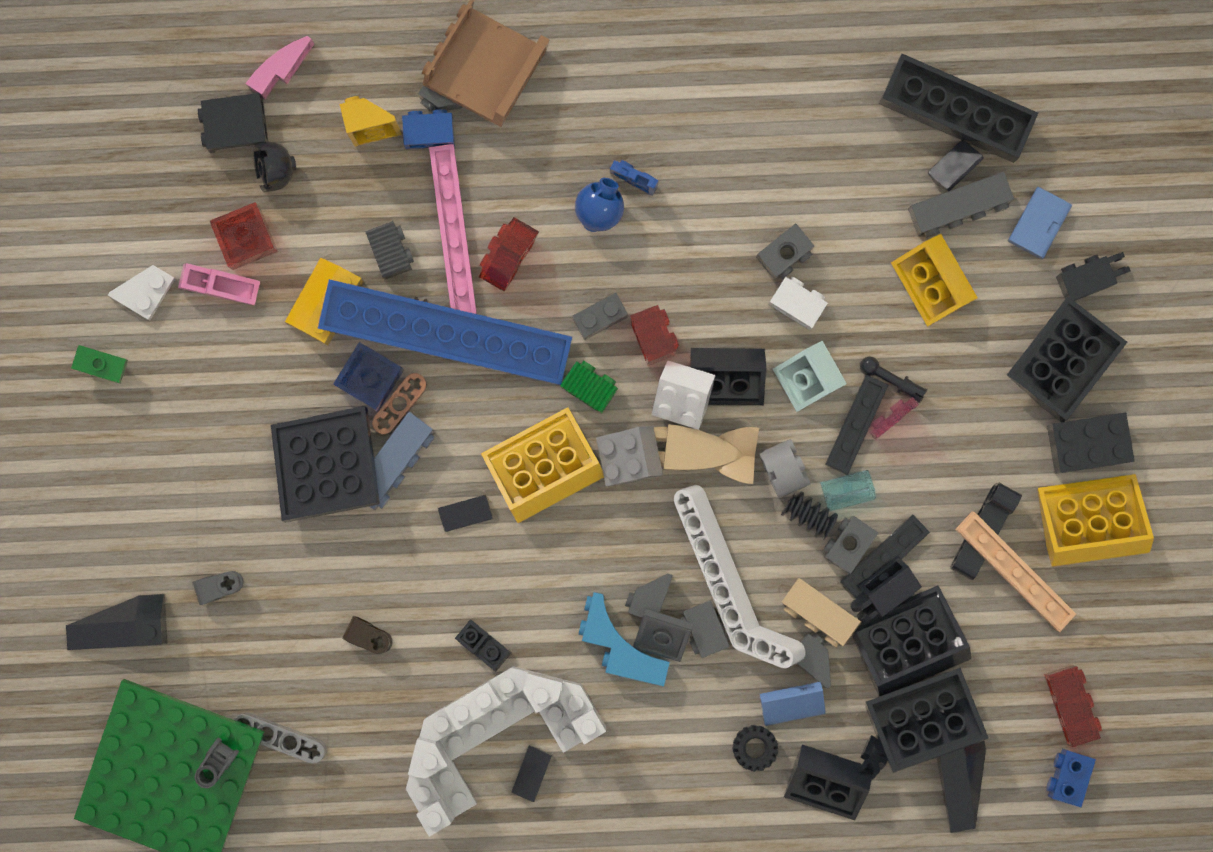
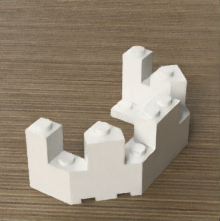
(479, 715)

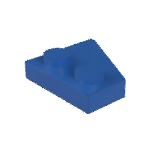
(634, 177)

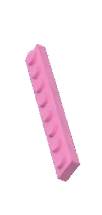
(452, 228)

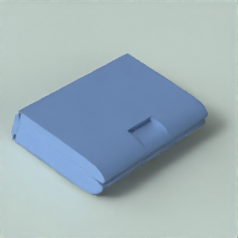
(1039, 223)
(792, 703)

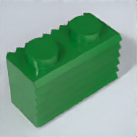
(589, 386)

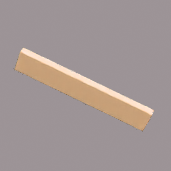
(1015, 571)

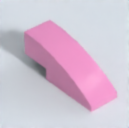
(280, 66)
(218, 284)

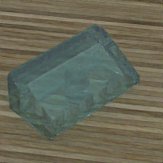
(848, 490)

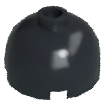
(273, 165)

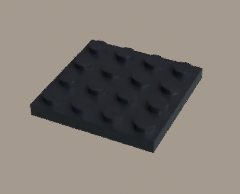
(325, 464)

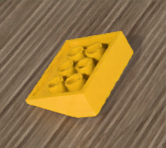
(543, 465)
(1094, 520)

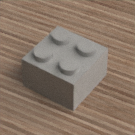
(629, 456)

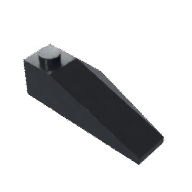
(961, 785)

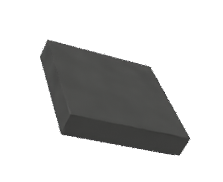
(663, 635)

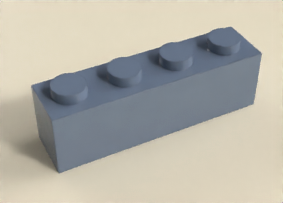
(399, 453)

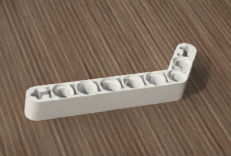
(782, 650)

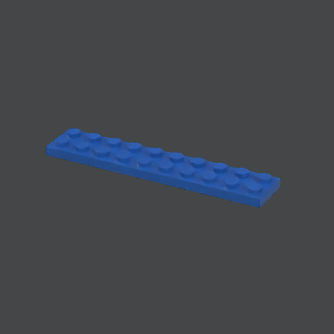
(444, 332)

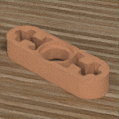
(406, 385)

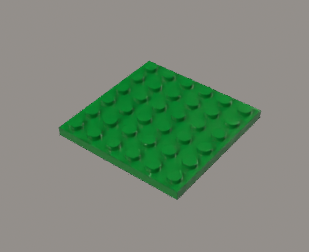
(147, 769)

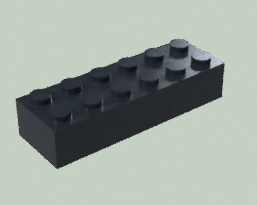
(958, 108)

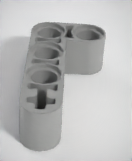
(280, 734)

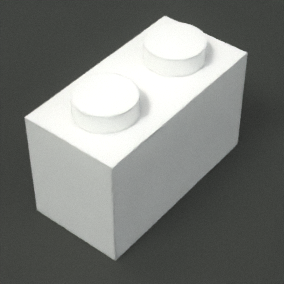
(798, 302)

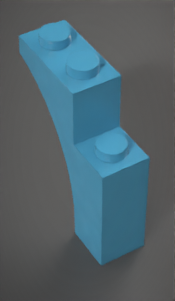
(623, 658)

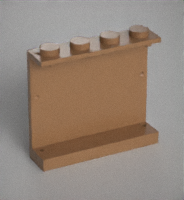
(483, 64)

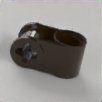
(363, 635)

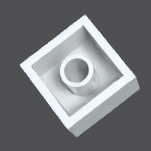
(683, 395)

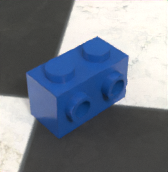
(1070, 777)

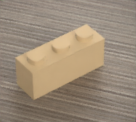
(820, 613)

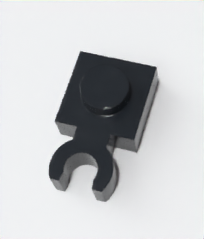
(873, 757)

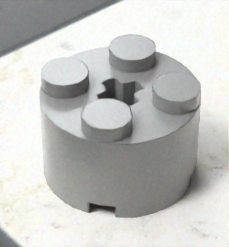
(784, 468)

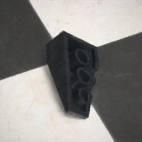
(127, 624)

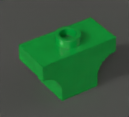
(99, 364)

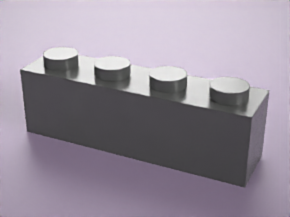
(960, 204)

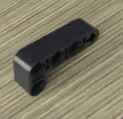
(994, 512)

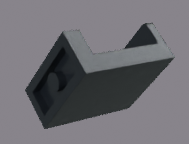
(233, 122)

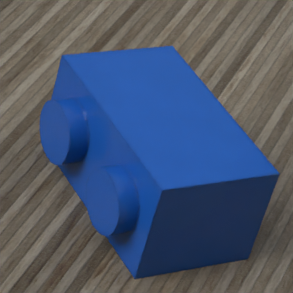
(427, 129)

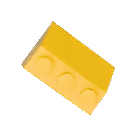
(367, 121)
(934, 280)
(308, 306)

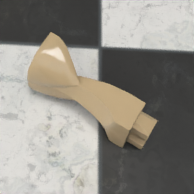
(696, 450)

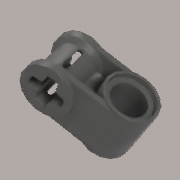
(214, 587)
(217, 760)

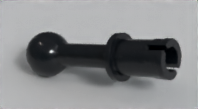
(870, 367)

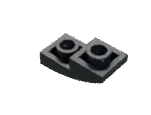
(483, 645)

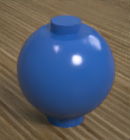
(599, 205)

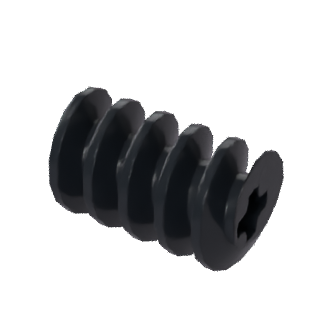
(810, 514)

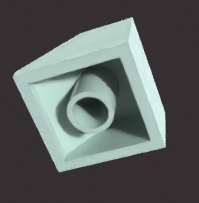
(809, 376)

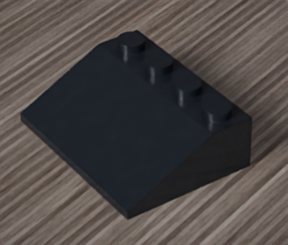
(1066, 359)
(911, 642)
(926, 720)

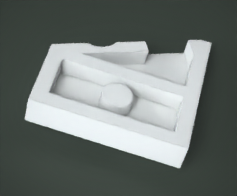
(144, 291)

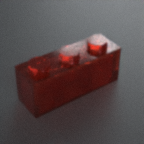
(1073, 705)

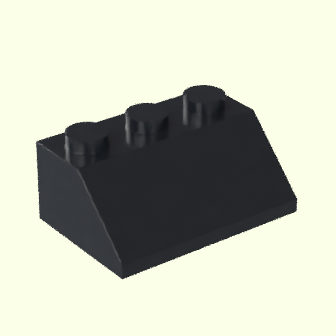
(737, 372)
(828, 782)

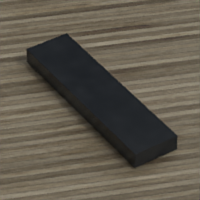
(856, 424)
(897, 544)

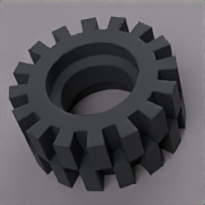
(761, 762)

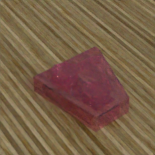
(898, 410)

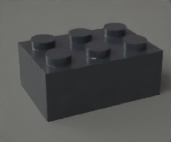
(1090, 443)

